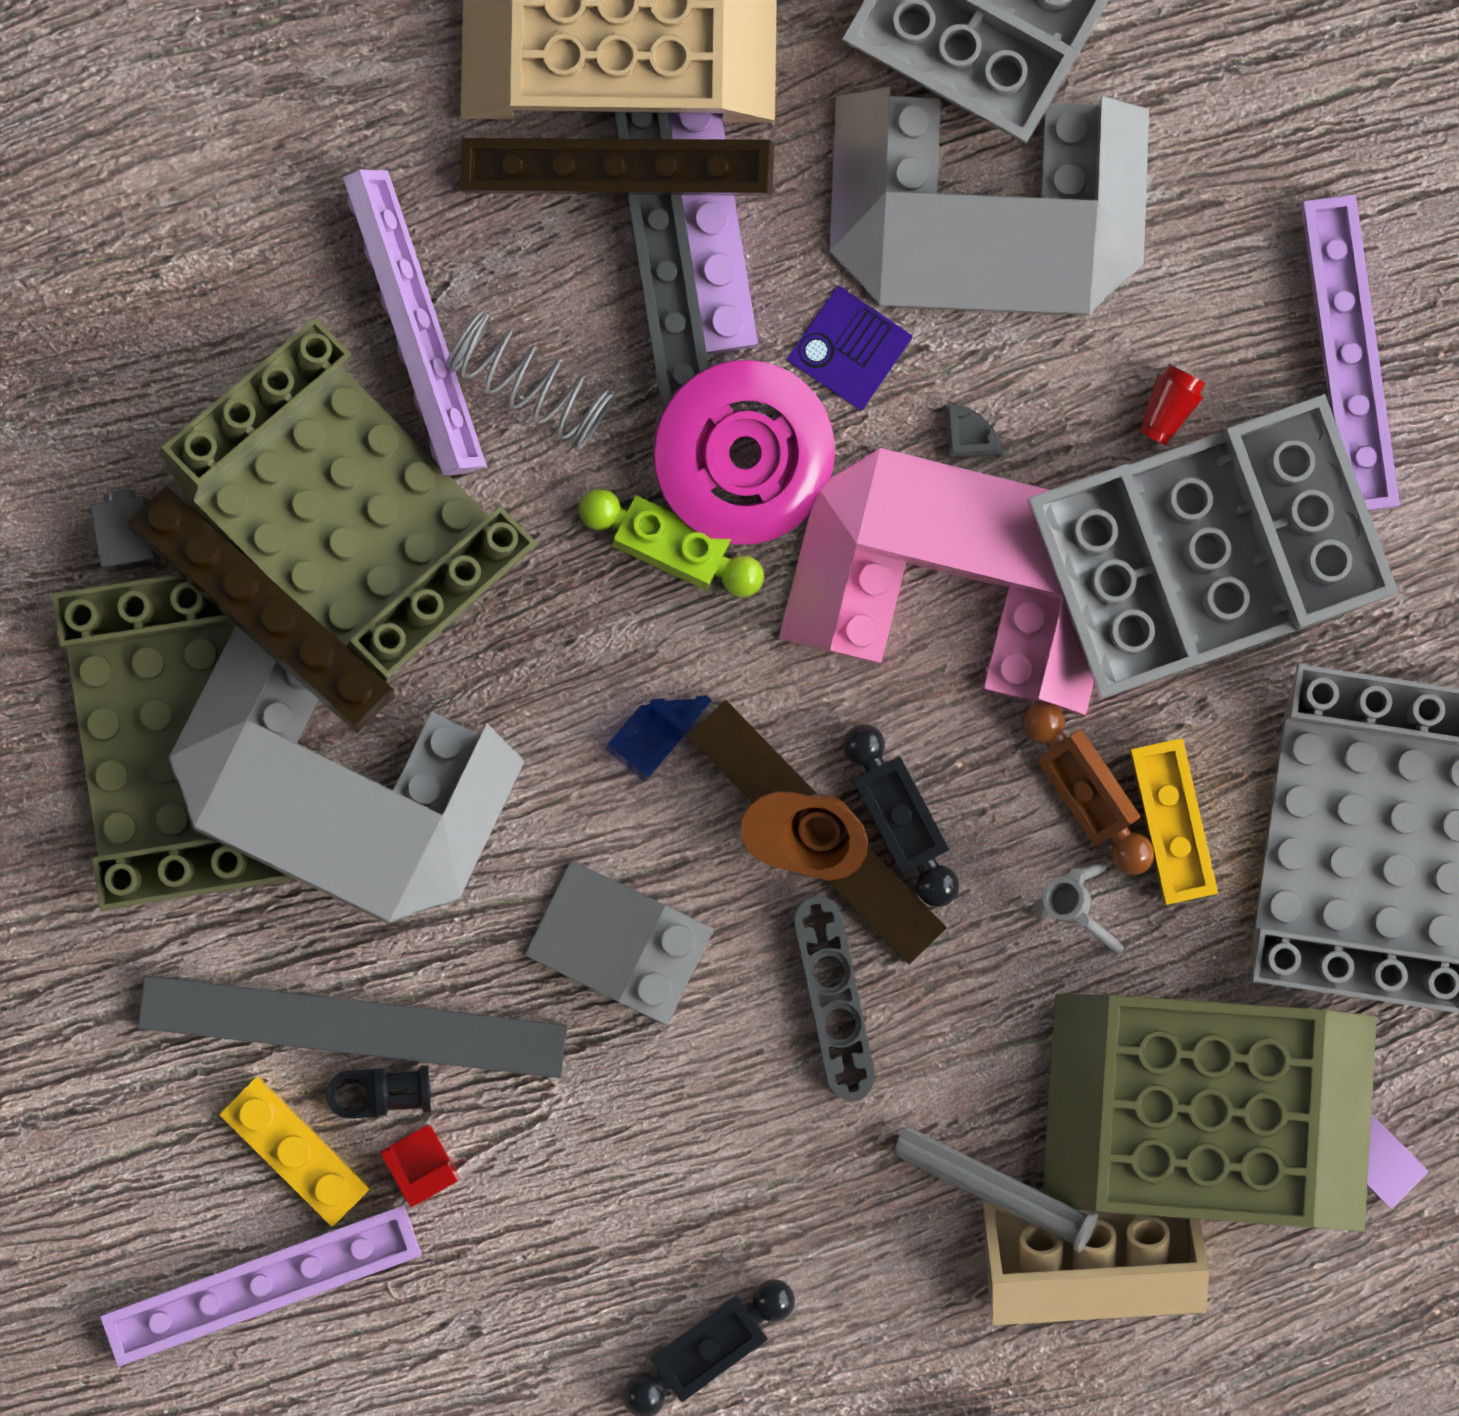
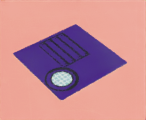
(850, 348)

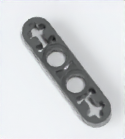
(829, 998)

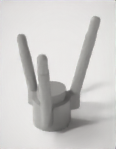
(1070, 903)

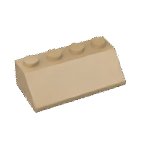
(1125, 1269)

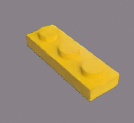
(1173, 821)
(295, 1151)

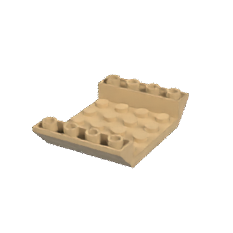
(619, 57)

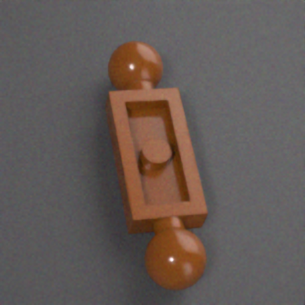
(1088, 788)

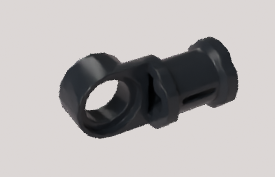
(378, 1092)

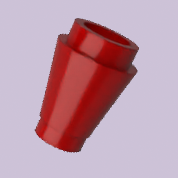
(1171, 403)

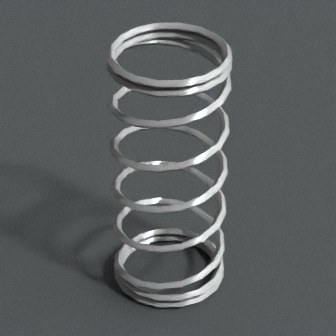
(467, 342)

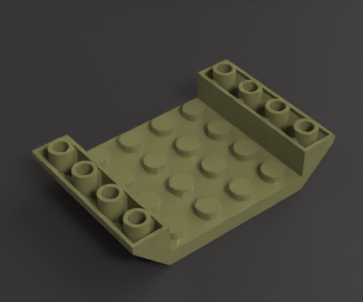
(341, 503)
(136, 674)
(1210, 1110)

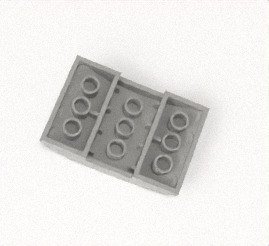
(980, 54)
(1213, 547)

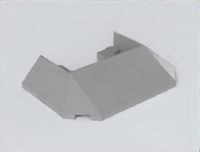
(981, 249)
(322, 821)

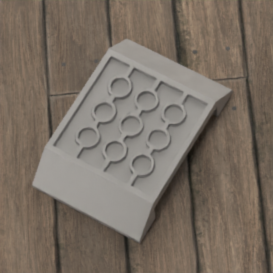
(1363, 842)

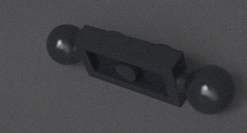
(901, 815)
(709, 1348)

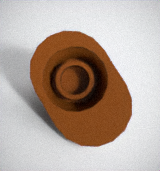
(805, 834)

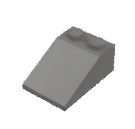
(619, 942)

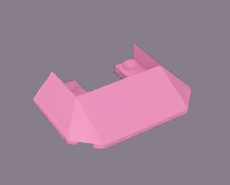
(945, 520)

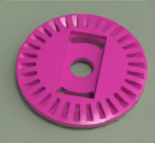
(696, 441)

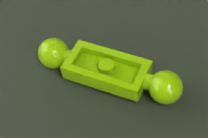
(669, 543)

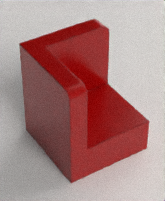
(420, 1165)

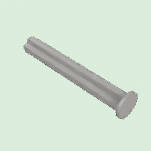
(996, 1187)

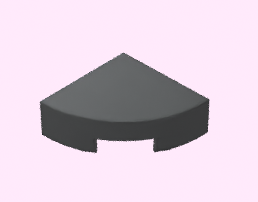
(970, 434)

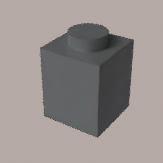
(116, 543)

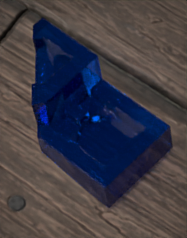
(655, 732)

